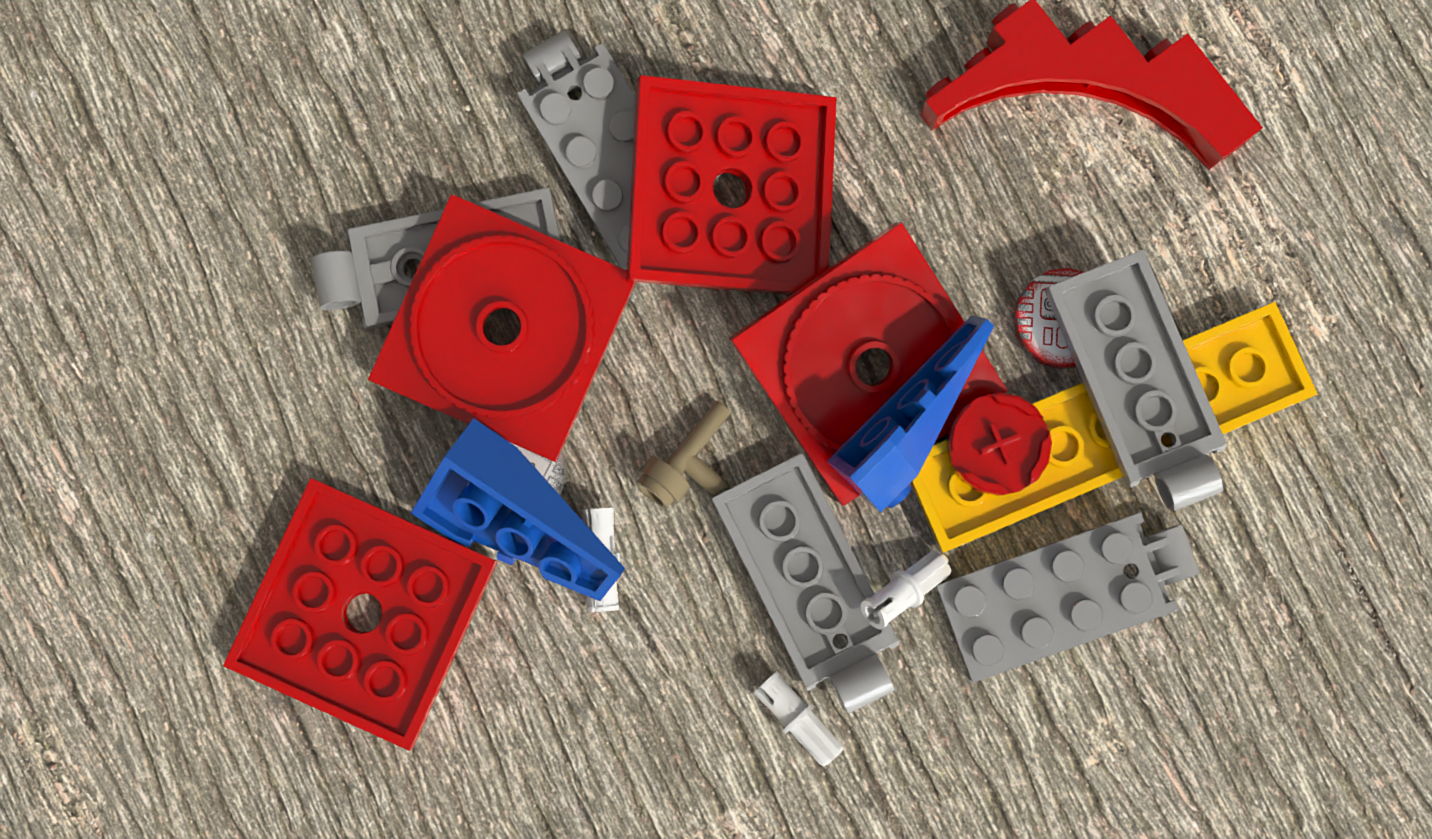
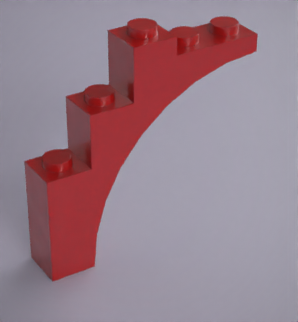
(1168, 85)

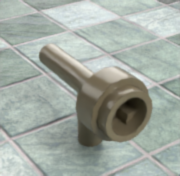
(664, 480)

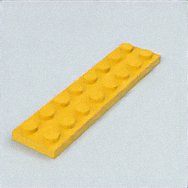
(1245, 371)

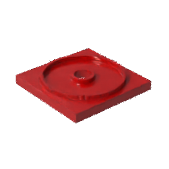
(766, 138)
(812, 340)
(517, 389)
(300, 627)

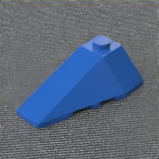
(898, 437)
(500, 500)

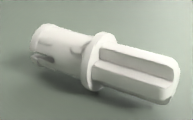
(906, 589)
(799, 719)

